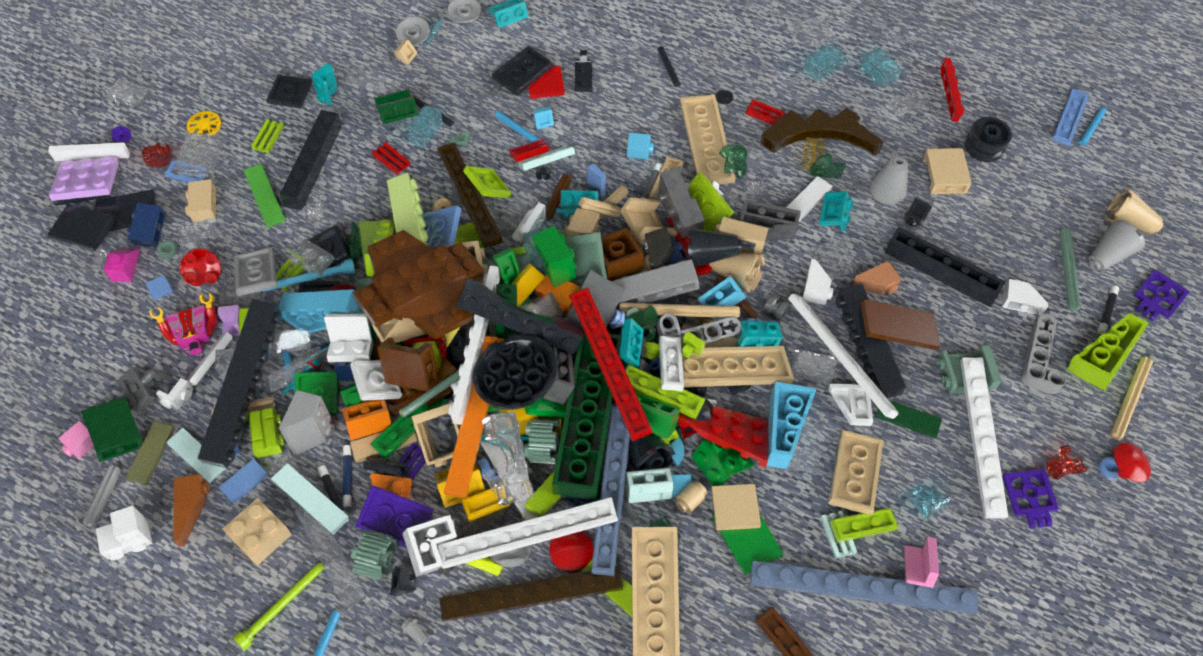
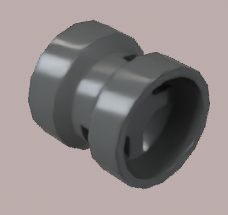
(776, 306)

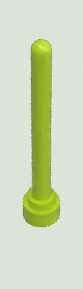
(246, 636)

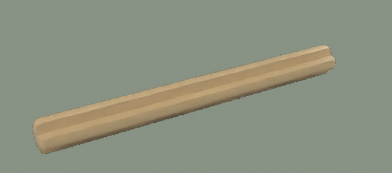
(687, 310)

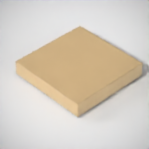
(735, 507)

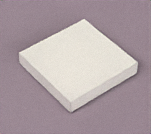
(371, 381)

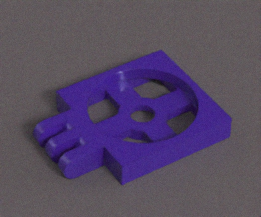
(1153, 305)
(1035, 512)

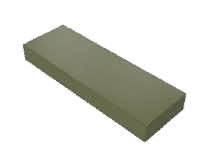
(150, 453)

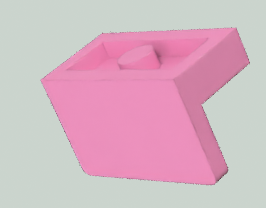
(922, 563)

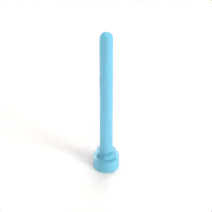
(346, 268)

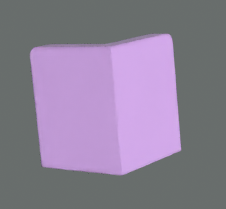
(230, 319)

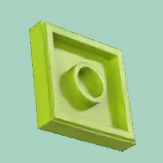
(487, 182)

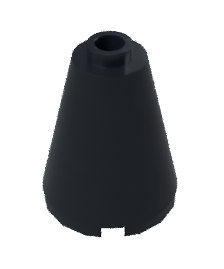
(711, 246)
(650, 453)

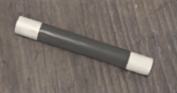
(651, 181)

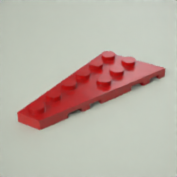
(734, 431)

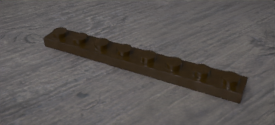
(470, 196)
(528, 594)

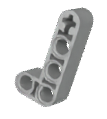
(699, 331)
(1039, 368)

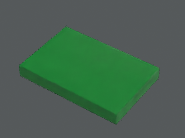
(751, 545)

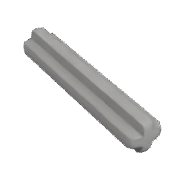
(101, 496)

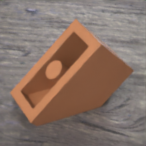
(879, 279)

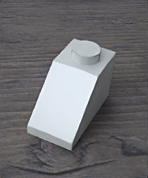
(817, 284)
(1023, 298)

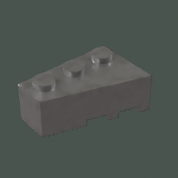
(678, 203)
(780, 221)
(564, 379)

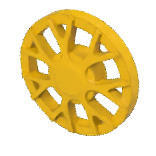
(204, 123)

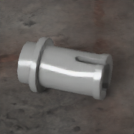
(415, 631)

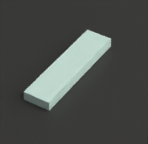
(310, 499)

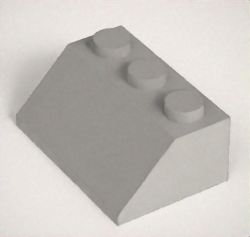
(306, 422)

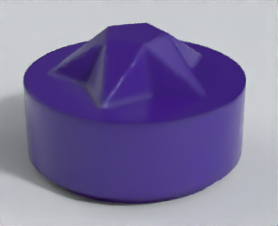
(121, 134)

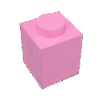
(76, 440)

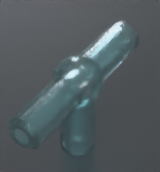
(433, 32)

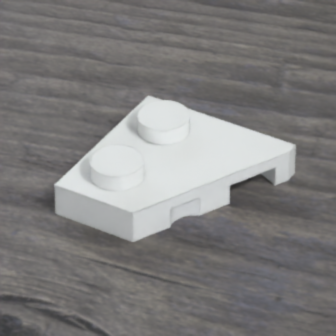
(853, 403)

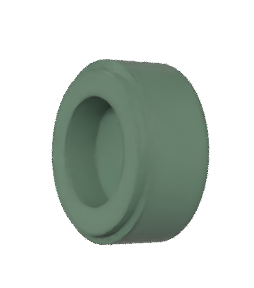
(167, 249)

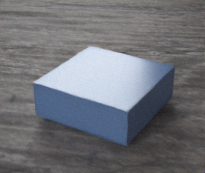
(159, 287)

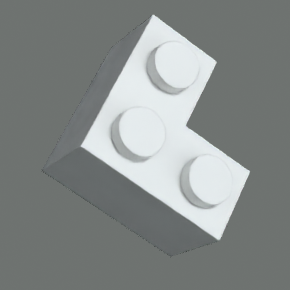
(125, 534)
(423, 543)

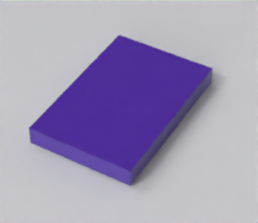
(391, 513)

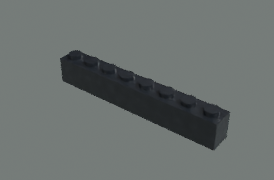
(239, 384)

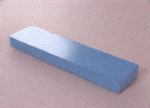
(1070, 117)

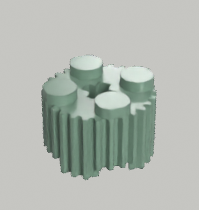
(542, 441)
(374, 554)

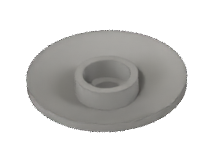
(464, 10)
(411, 26)

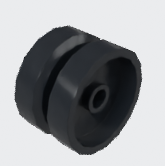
(988, 139)

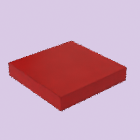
(548, 85)

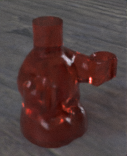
(1063, 466)

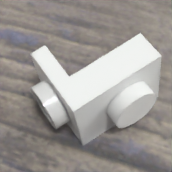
(181, 392)

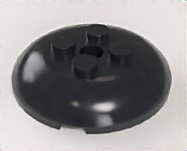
(515, 372)

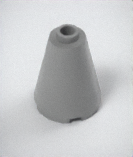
(891, 182)
(1116, 245)

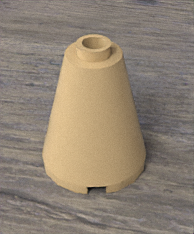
(1135, 211)
(742, 268)

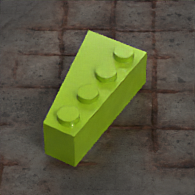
(371, 233)
(1106, 355)

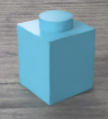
(639, 146)

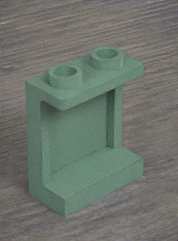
(588, 255)
(952, 373)

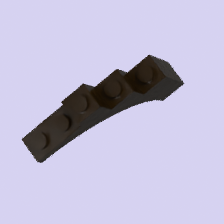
(819, 125)

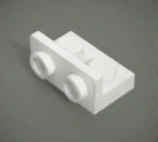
(531, 221)

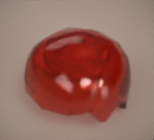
(157, 155)

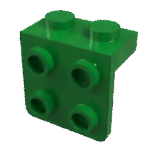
(719, 463)

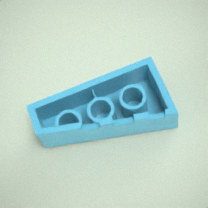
(310, 308)
(786, 418)

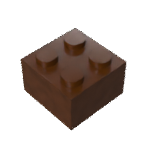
(621, 254)

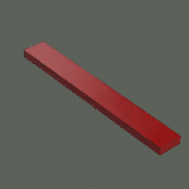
(610, 365)

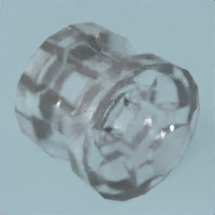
(315, 211)

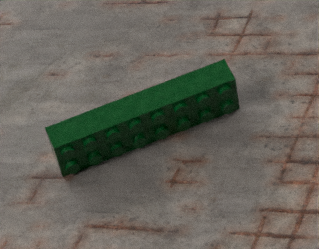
(584, 427)

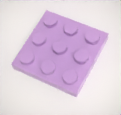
(84, 178)

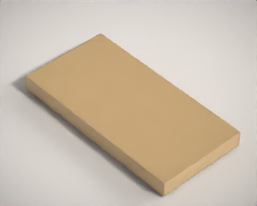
(856, 472)

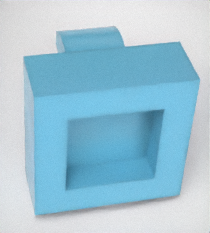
(543, 117)

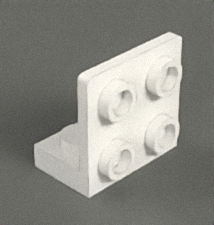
(348, 337)

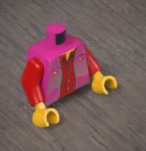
(189, 327)

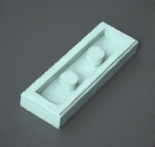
(546, 157)
(189, 449)

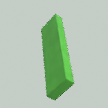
(264, 195)

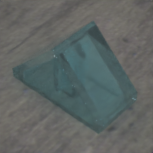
(927, 500)

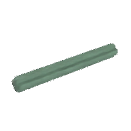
(1069, 269)

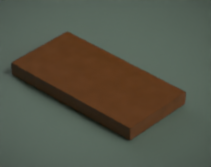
(900, 324)

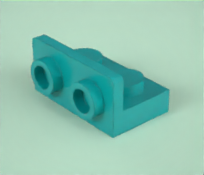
(508, 12)
(324, 83)
(570, 200)
(836, 209)
(759, 334)
(631, 343)

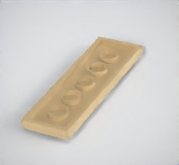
(706, 137)
(737, 366)
(655, 591)

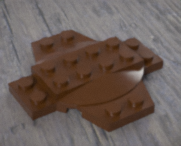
(417, 283)

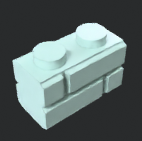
(649, 485)

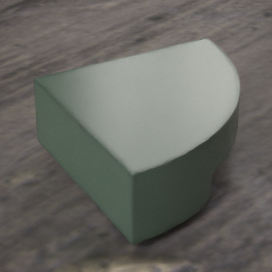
(462, 139)

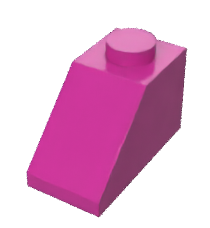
(121, 264)

